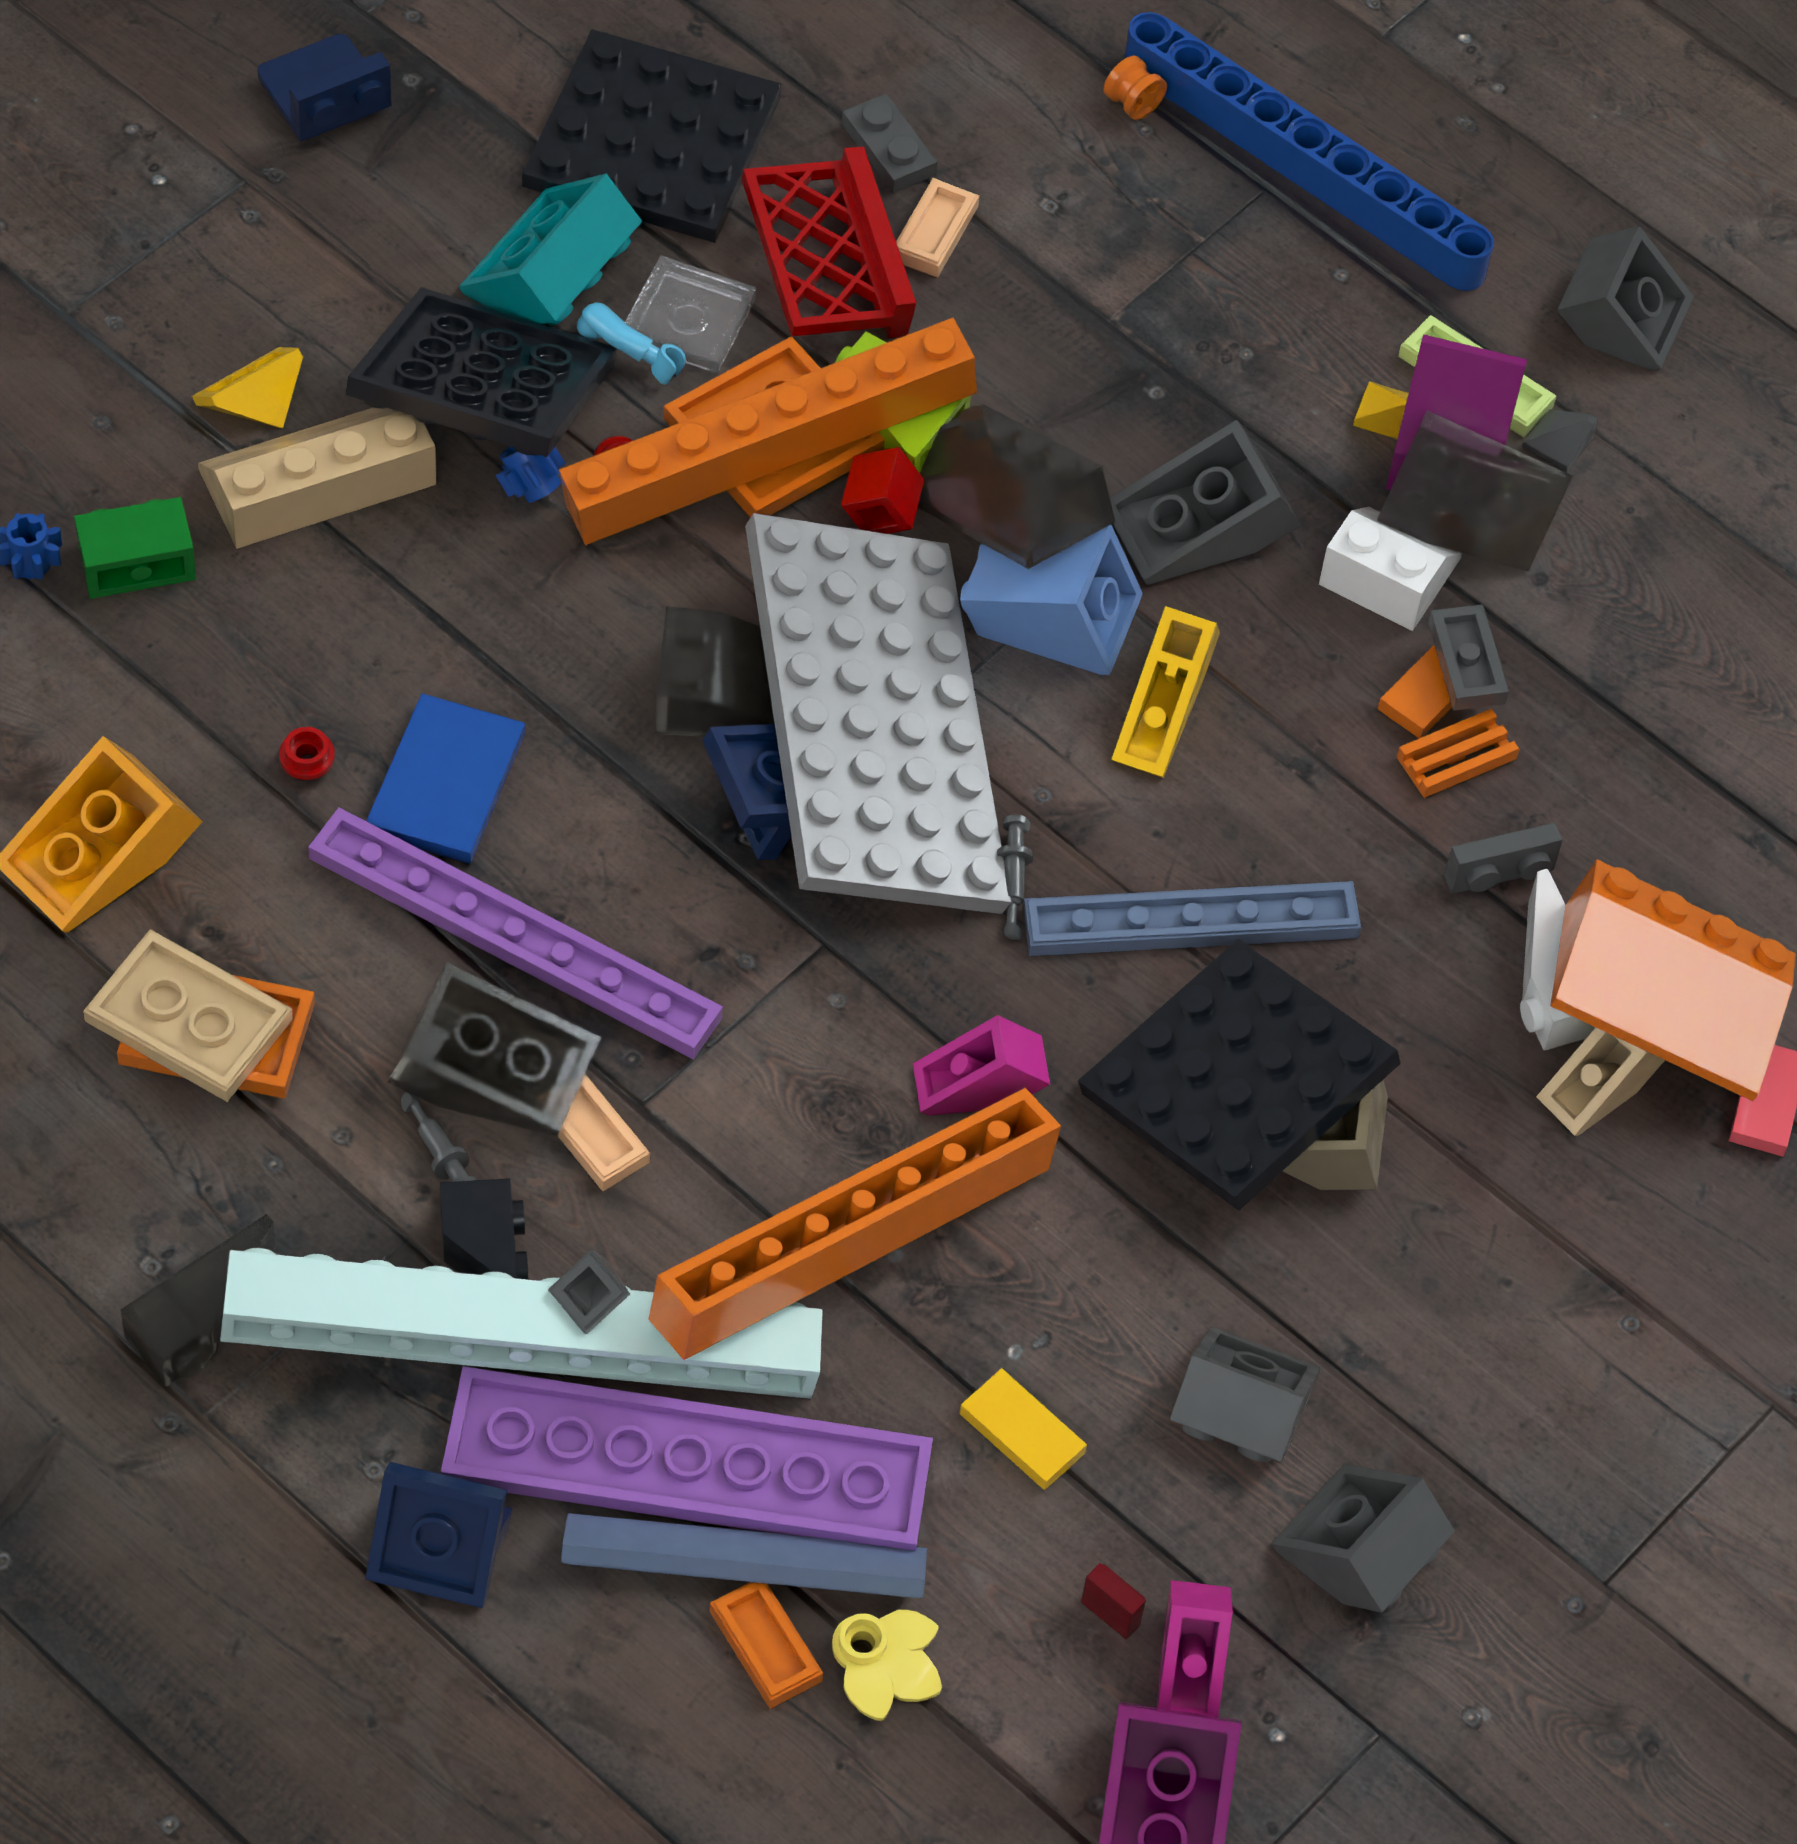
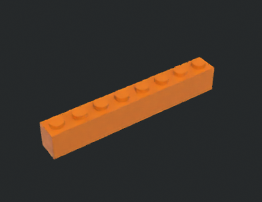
(769, 431)
(852, 1223)

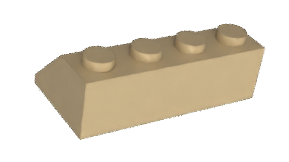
(319, 473)

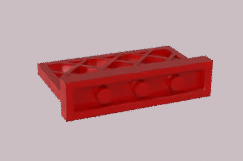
(872, 246)

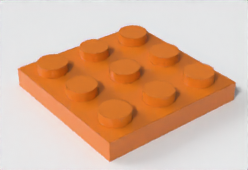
(765, 370)

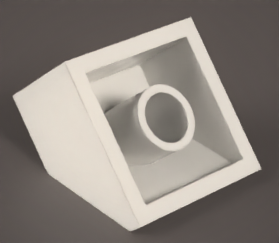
(1385, 568)

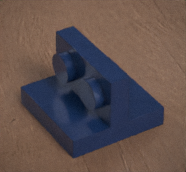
(753, 782)
(437, 1534)

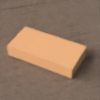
(936, 227)
(601, 1138)

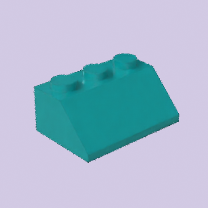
(554, 251)

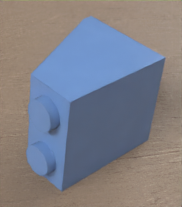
(1062, 608)

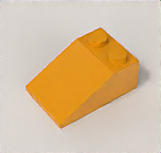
(96, 836)

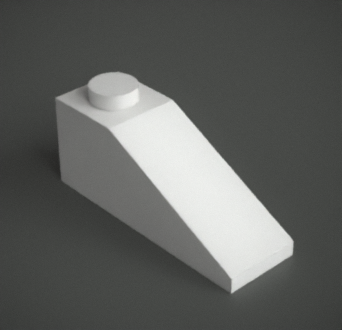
(1541, 953)

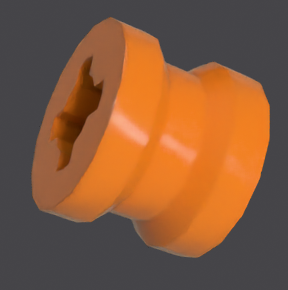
(1135, 87)

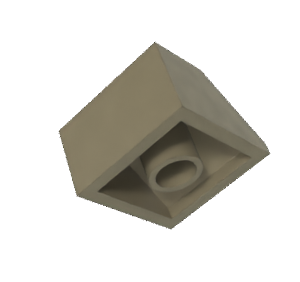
(1349, 1150)

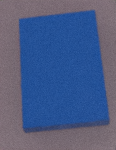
(447, 777)

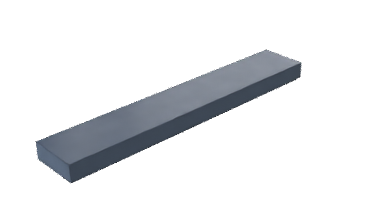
(1191, 918)
(743, 1555)

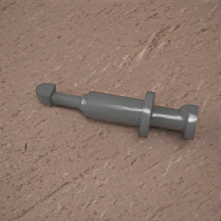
(1015, 859)
(448, 1160)

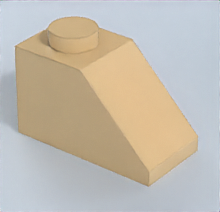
(1597, 1080)

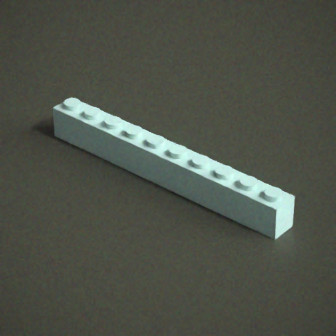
(498, 1325)

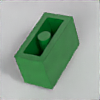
(135, 547)

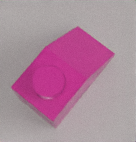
(981, 1068)
(1194, 1647)

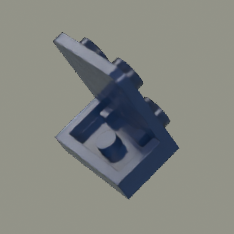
(326, 85)

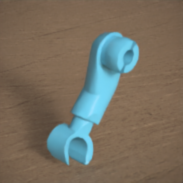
(600, 321)

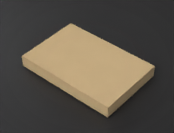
(188, 1015)

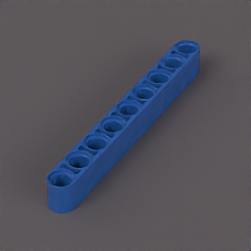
(1313, 153)

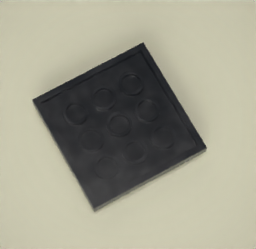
(659, 127)
(481, 372)
(1239, 1073)

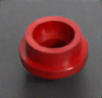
(302, 742)

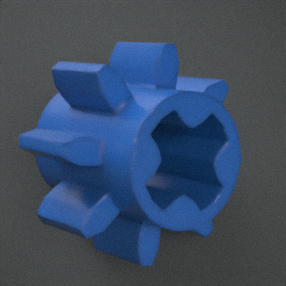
(529, 474)
(30, 546)

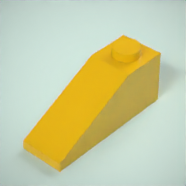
(1166, 691)

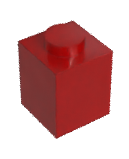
(883, 491)

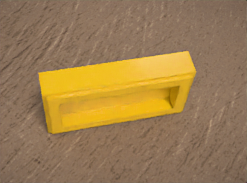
(1023, 1429)

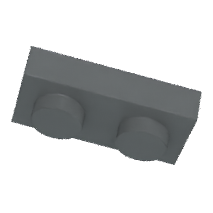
(889, 143)
(1468, 657)
(1502, 858)

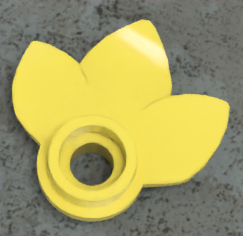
(894, 1665)

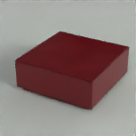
(1113, 1600)

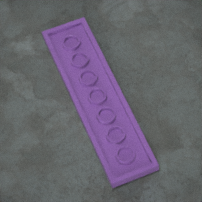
(687, 1459)

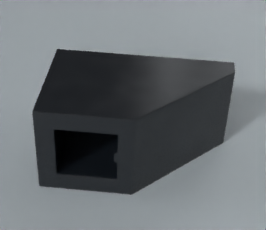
(481, 1227)

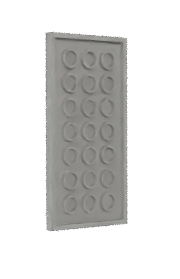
(875, 716)

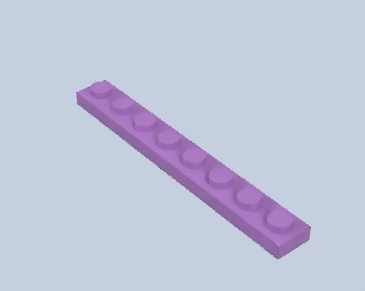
(516, 933)

